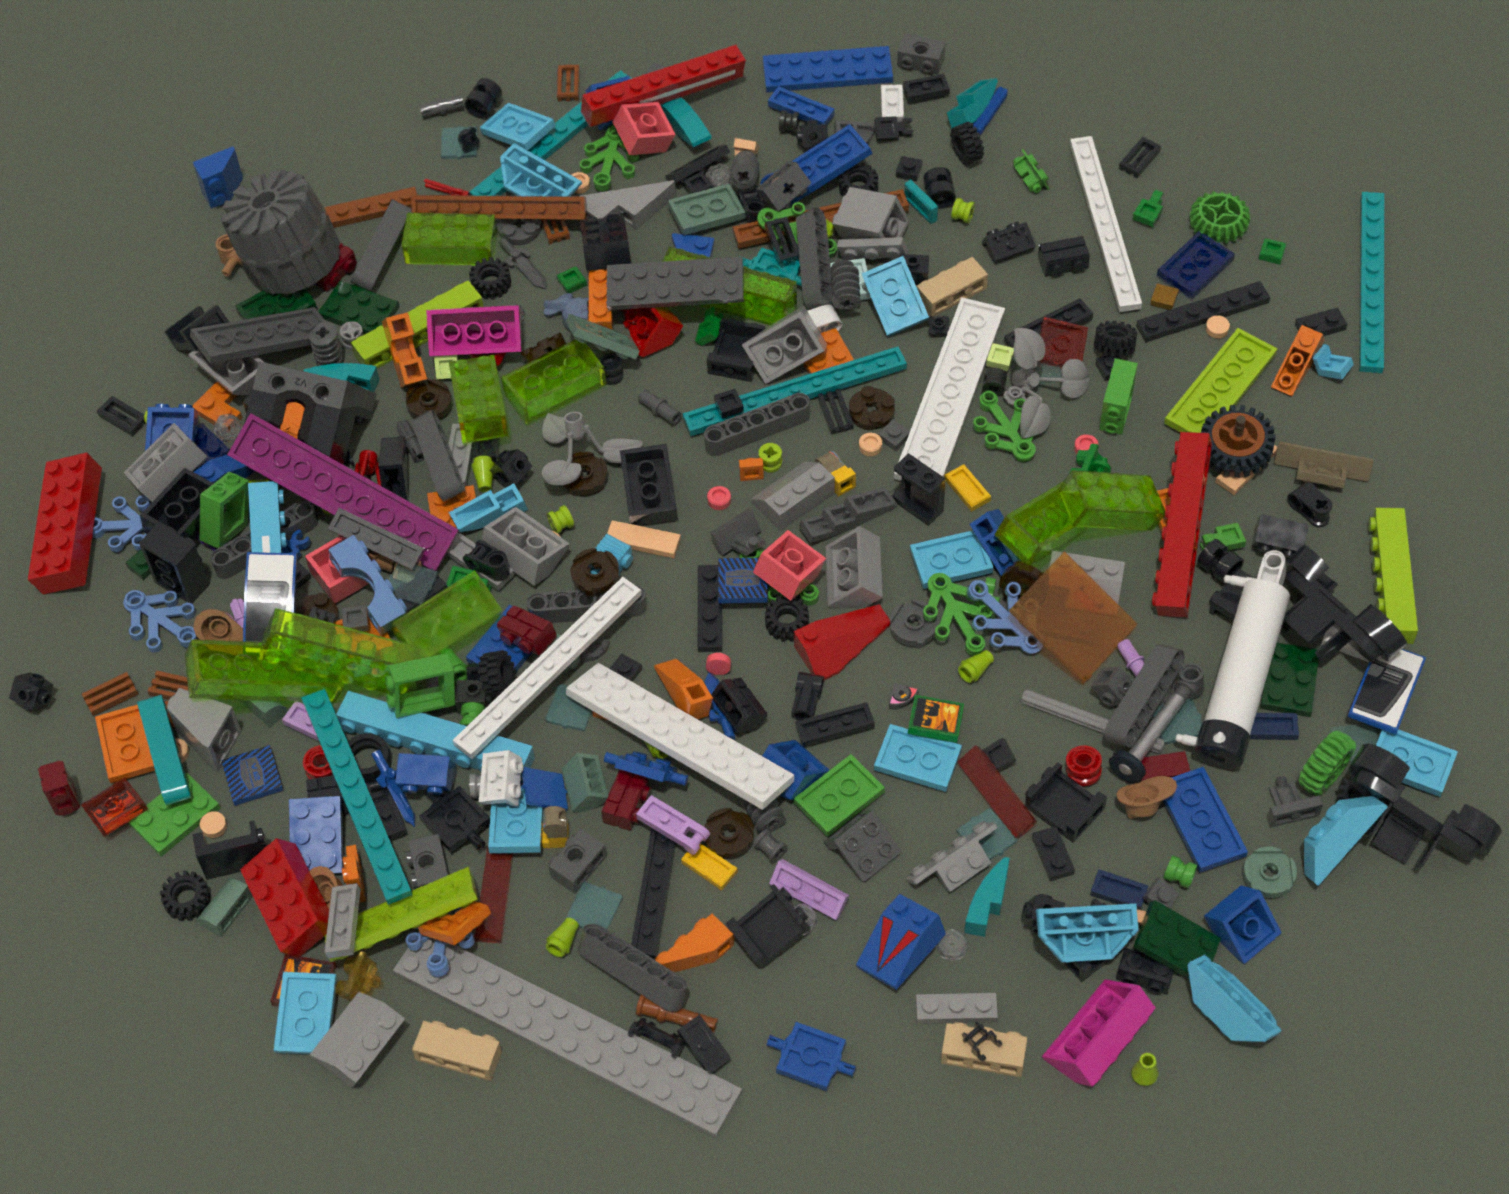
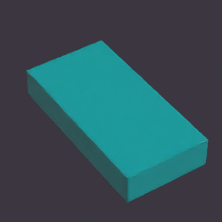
(921, 202)

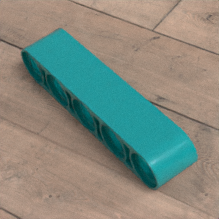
(163, 750)

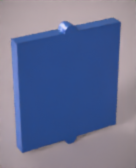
(543, 788)

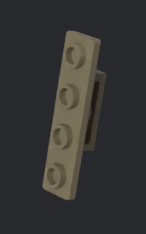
(1323, 465)

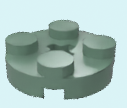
(1271, 858)

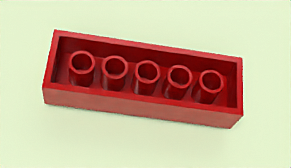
(65, 523)

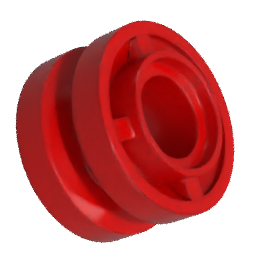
(311, 761)
(1084, 765)

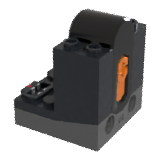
(310, 407)

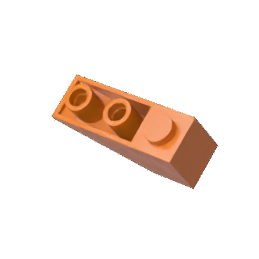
(1298, 360)
(685, 688)
(699, 947)

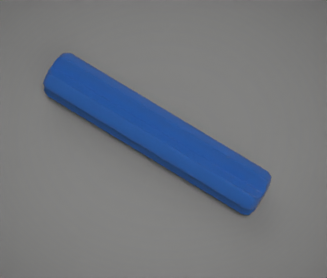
(995, 102)

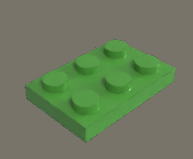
(839, 795)
(167, 825)

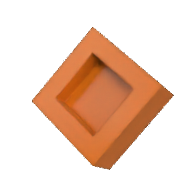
(751, 469)

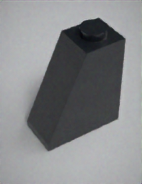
(394, 465)

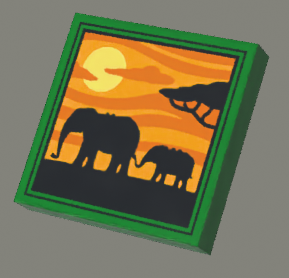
(935, 718)

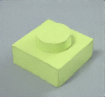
(1000, 357)
(442, 365)

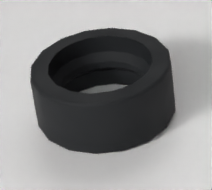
(374, 741)

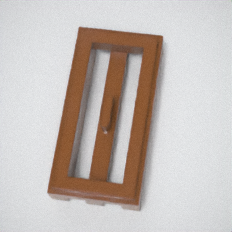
(568, 94)
(558, 235)
(167, 681)
(108, 691)

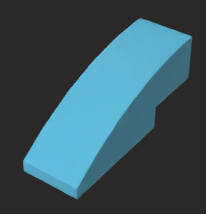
(487, 508)

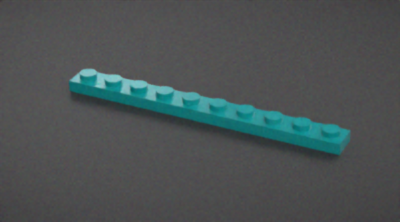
(565, 130)
(1371, 283)
(812, 384)
(356, 797)

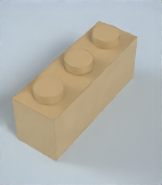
(950, 285)
(457, 1050)
(1001, 1060)

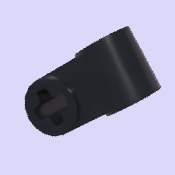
(751, 203)
(1311, 504)
(488, 561)

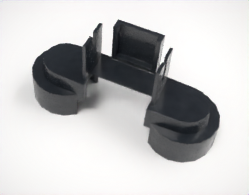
(1319, 610)
(1463, 834)

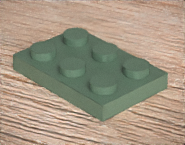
(706, 209)
(602, 337)

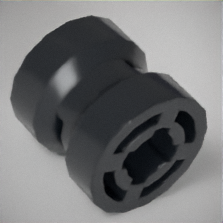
(612, 368)

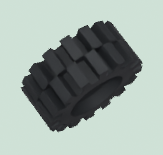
(967, 143)
(858, 173)
(490, 268)
(1115, 339)
(783, 606)
(496, 672)
(181, 883)

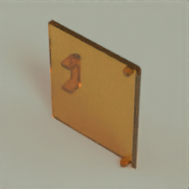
(1073, 617)

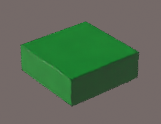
(1272, 251)
(571, 280)

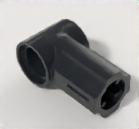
(807, 691)

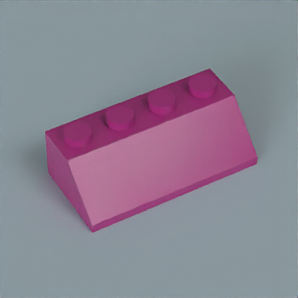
(474, 330)
(1099, 1031)

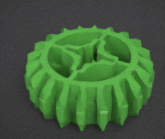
(1220, 216)
(1327, 762)

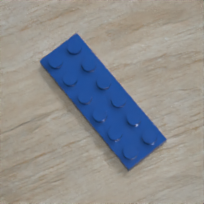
(828, 68)

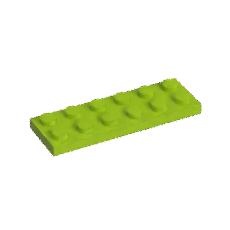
(1222, 381)
(411, 912)

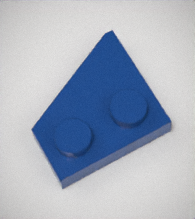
(694, 244)

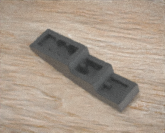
(852, 513)

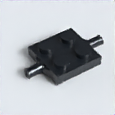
(455, 819)

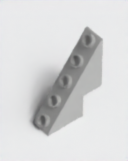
(633, 203)

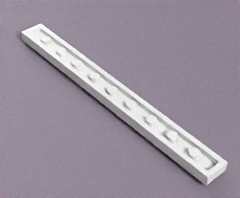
(1105, 224)
(546, 668)

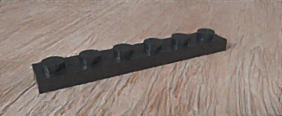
(1200, 311)
(653, 894)

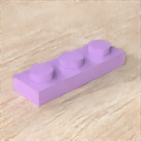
(809, 889)

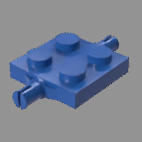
(639, 764)
(811, 1056)

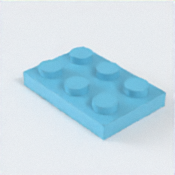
(517, 126)
(895, 296)
(955, 555)
(917, 758)
(1427, 761)
(515, 827)
(304, 1011)

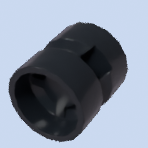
(483, 98)
(940, 186)
(1220, 561)

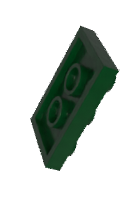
(269, 304)
(357, 305)
(1291, 680)
(1174, 938)

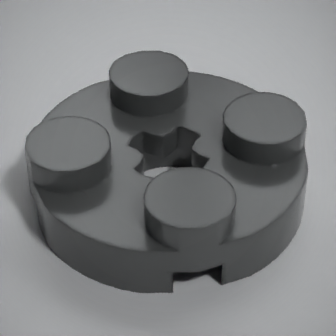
(518, 236)
(907, 634)

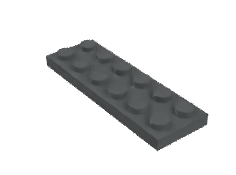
(675, 283)
(256, 335)

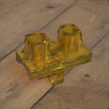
(361, 976)

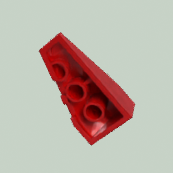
(651, 328)
(834, 641)

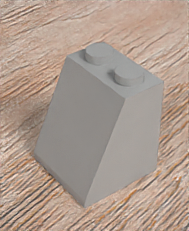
(870, 215)
(205, 725)

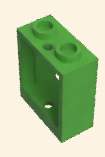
(1118, 396)
(215, 524)
(424, 699)

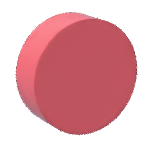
(1083, 442)
(719, 498)
(718, 664)

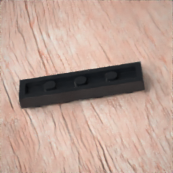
(1074, 312)
(709, 610)

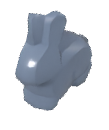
(567, 304)

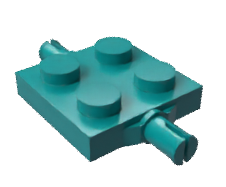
(767, 262)

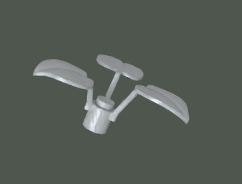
(1075, 380)
(572, 427)

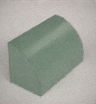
(267, 711)
(585, 782)
(225, 907)

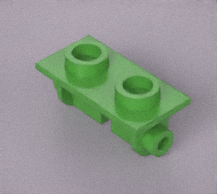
(1027, 165)

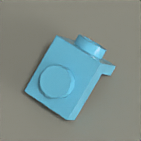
(1331, 365)

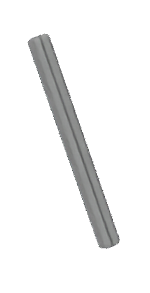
(1074, 714)

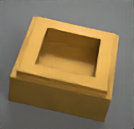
(1164, 296)

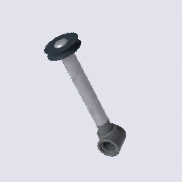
(1128, 764)

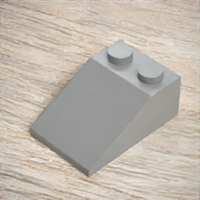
(785, 345)

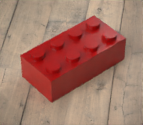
(287, 897)

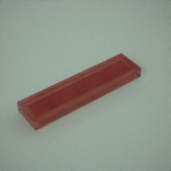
(997, 791)
(495, 895)

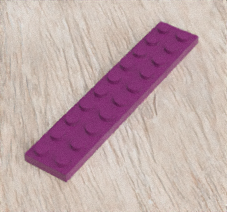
(337, 486)

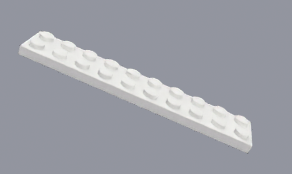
(953, 384)
(680, 735)

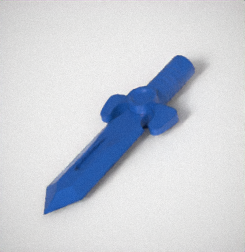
(711, 683)
(387, 775)

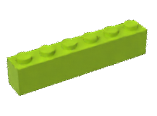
(373, 346)
(1393, 569)

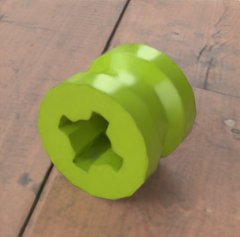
(963, 210)
(774, 462)
(560, 519)

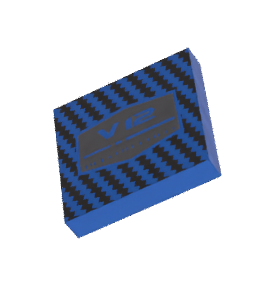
(739, 583)
(252, 775)

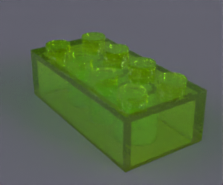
(449, 238)
(553, 380)
(478, 399)
(1111, 500)
(1038, 527)
(448, 617)

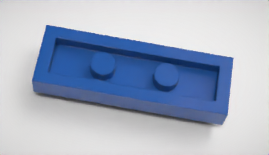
(809, 109)

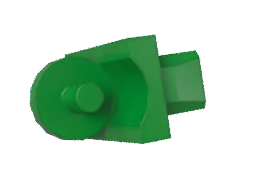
(1092, 460)

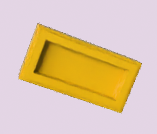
(967, 487)
(710, 866)

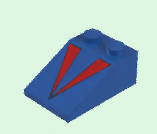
(900, 941)

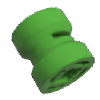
(470, 711)
(1179, 871)

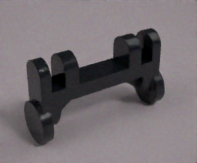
(650, 1030)

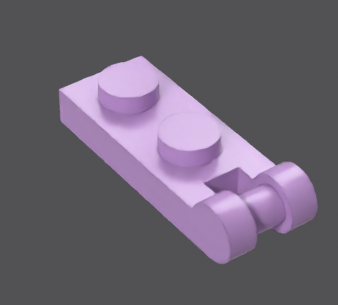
(672, 824)

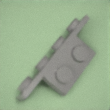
(957, 862)

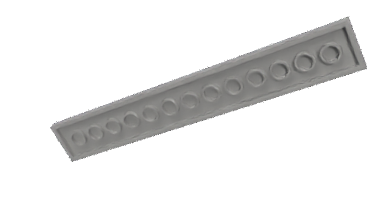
(575, 1036)

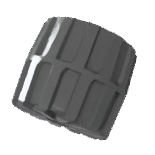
(281, 232)

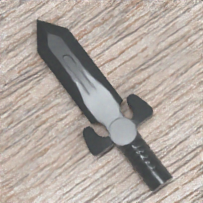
(523, 264)

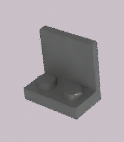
(864, 844)

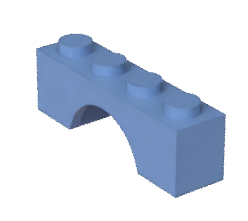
(352, 560)

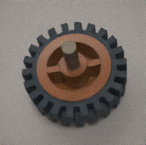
(1239, 440)

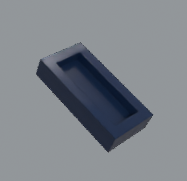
(1275, 726)
(1118, 889)

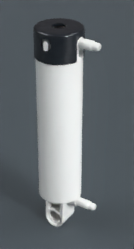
(1244, 666)

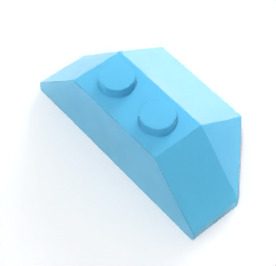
(532, 176)
(1338, 834)
(1087, 931)
(1230, 1003)

